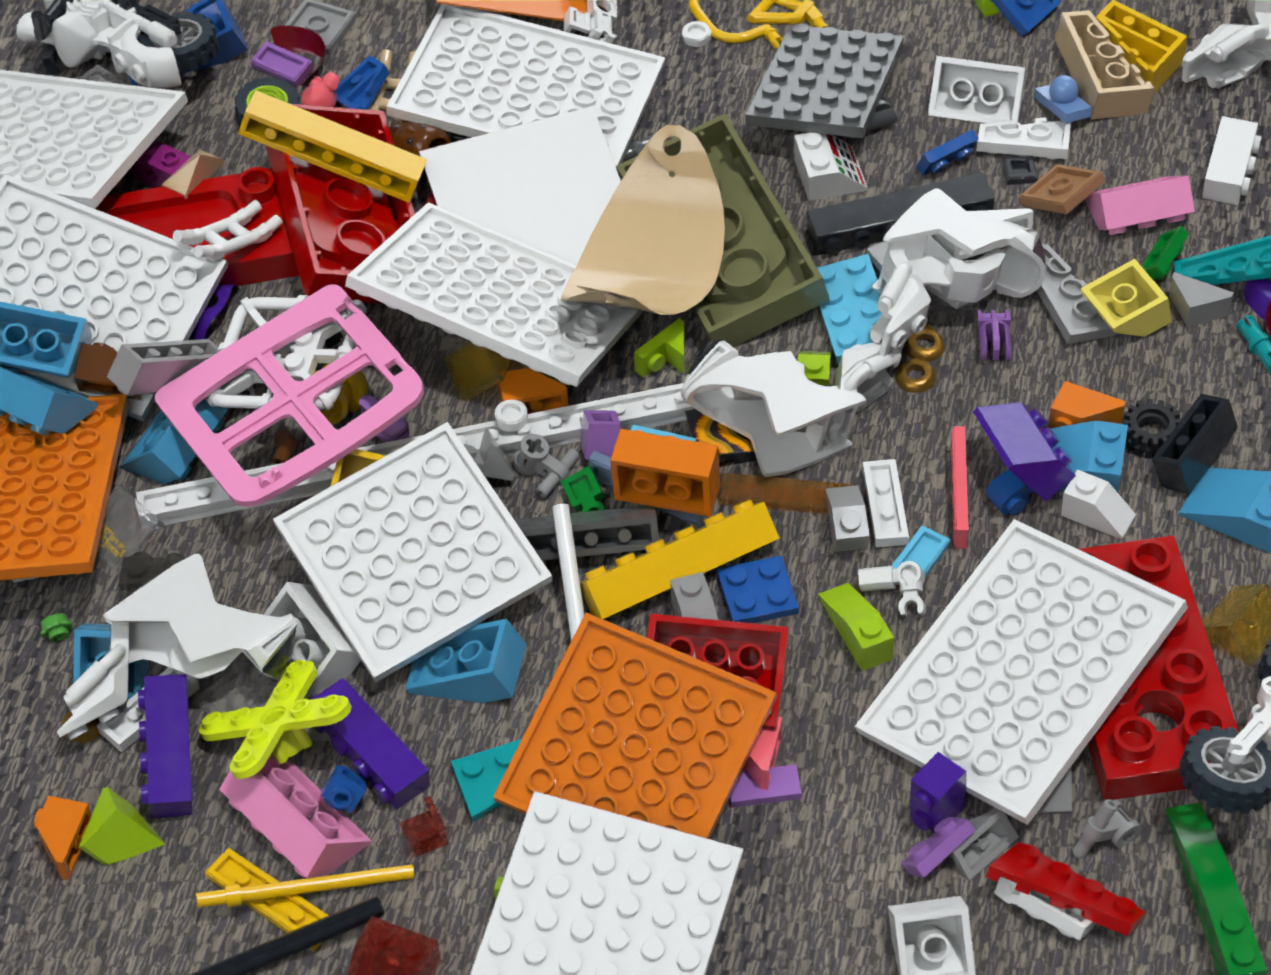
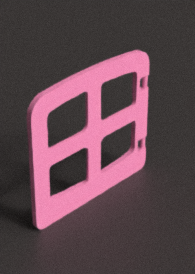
(290, 397)

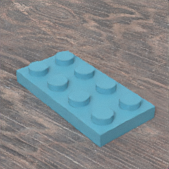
(851, 303)

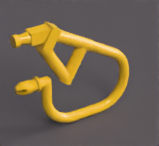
(759, 15)

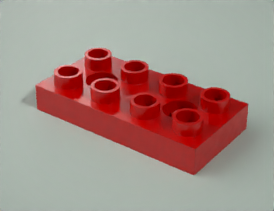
(1176, 681)

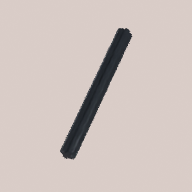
(297, 939)

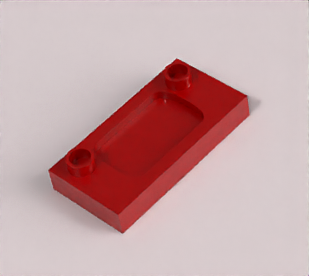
(209, 202)
(331, 217)

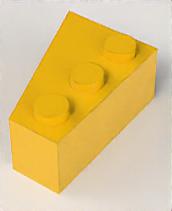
(1146, 42)

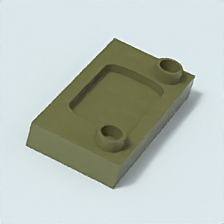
(764, 264)

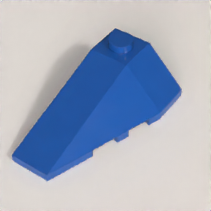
(228, 32)

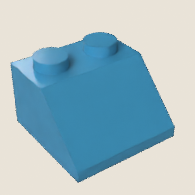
(92, 644)

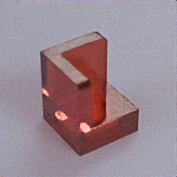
(425, 831)

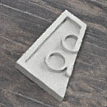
(1034, 139)

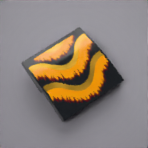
(730, 443)

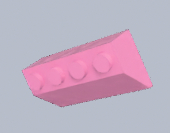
(295, 818)

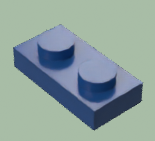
(957, 148)

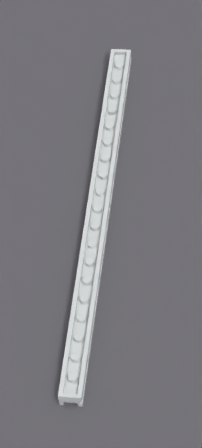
(557, 426)

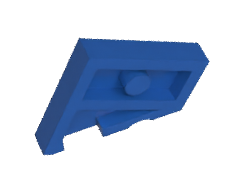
(362, 84)

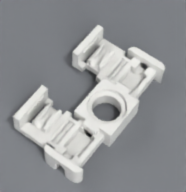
(594, 20)

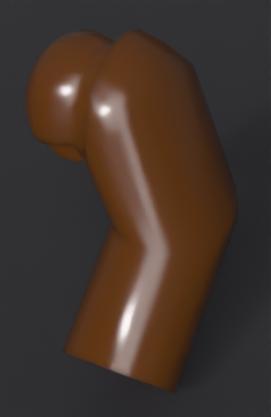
(286, 446)

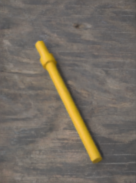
(234, 894)

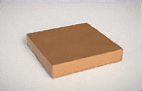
(1061, 189)

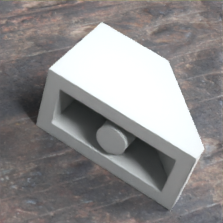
(1096, 505)

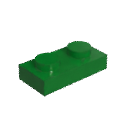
(1163, 253)

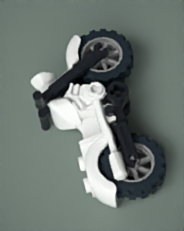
(141, 39)

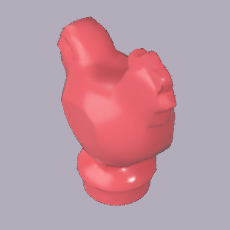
(321, 91)

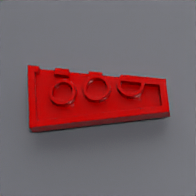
(1065, 888)

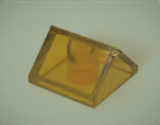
(475, 369)
(1241, 622)

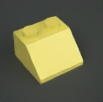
(1129, 300)

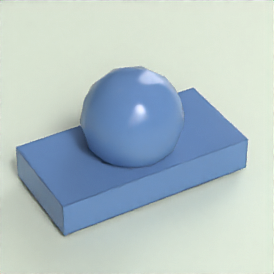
(1062, 99)

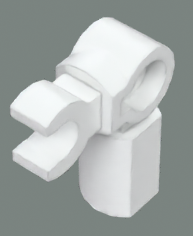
(907, 575)

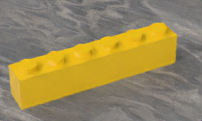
(332, 146)
(688, 554)

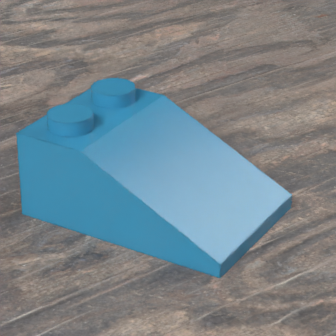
(1095, 449)
(1233, 504)
(473, 666)

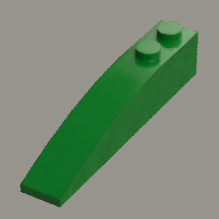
(1215, 893)

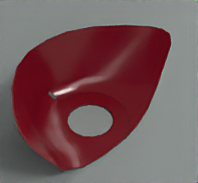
(299, 40)

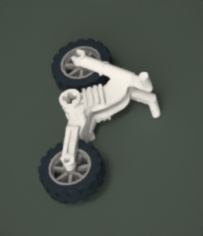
(1240, 760)

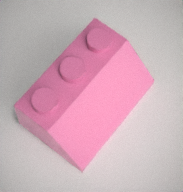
(1141, 203)

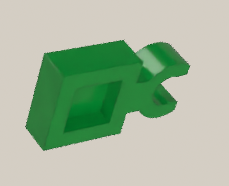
(584, 491)

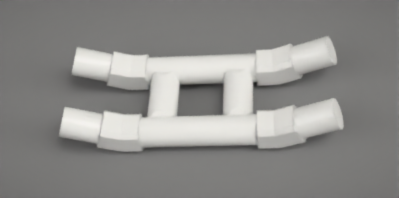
(233, 224)

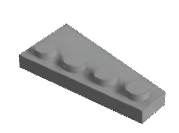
(1066, 303)

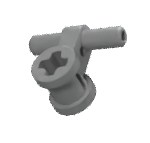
(543, 463)
(1107, 824)

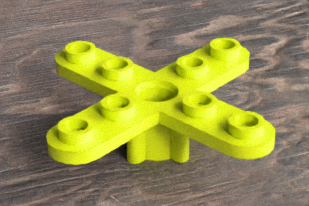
(277, 725)

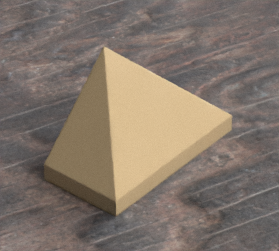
(192, 172)

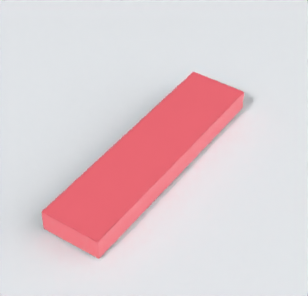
(959, 487)

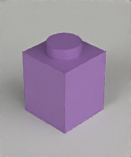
(599, 432)

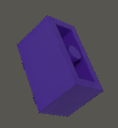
(937, 792)

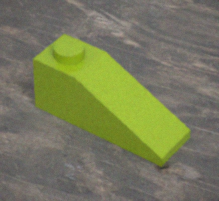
(859, 626)

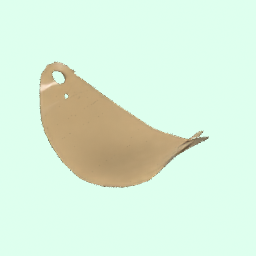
(657, 235)

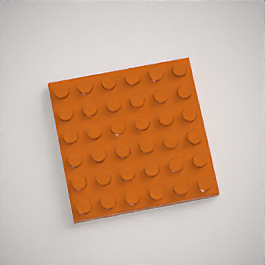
(638, 732)

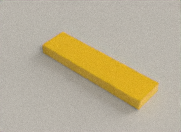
(285, 911)

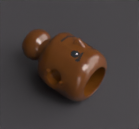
(418, 137)

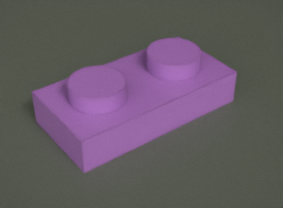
(930, 853)

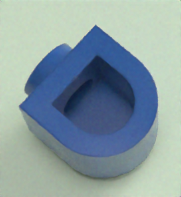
(1008, 493)
(343, 789)

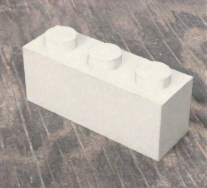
(1231, 161)

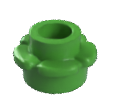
(56, 627)

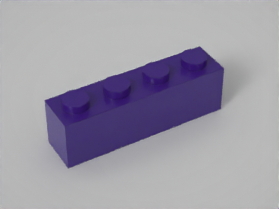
(167, 746)
(375, 750)

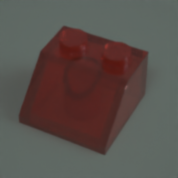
(393, 951)

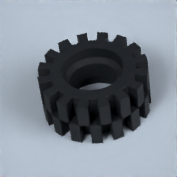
(1146, 414)

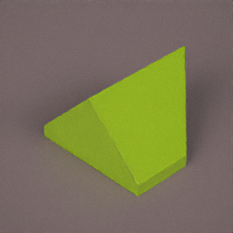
(117, 831)

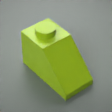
(816, 366)

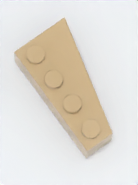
(1100, 69)

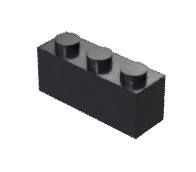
(1195, 443)

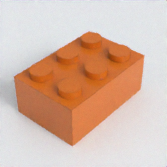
(665, 472)

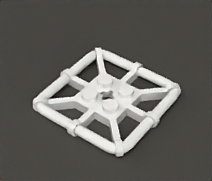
(300, 364)

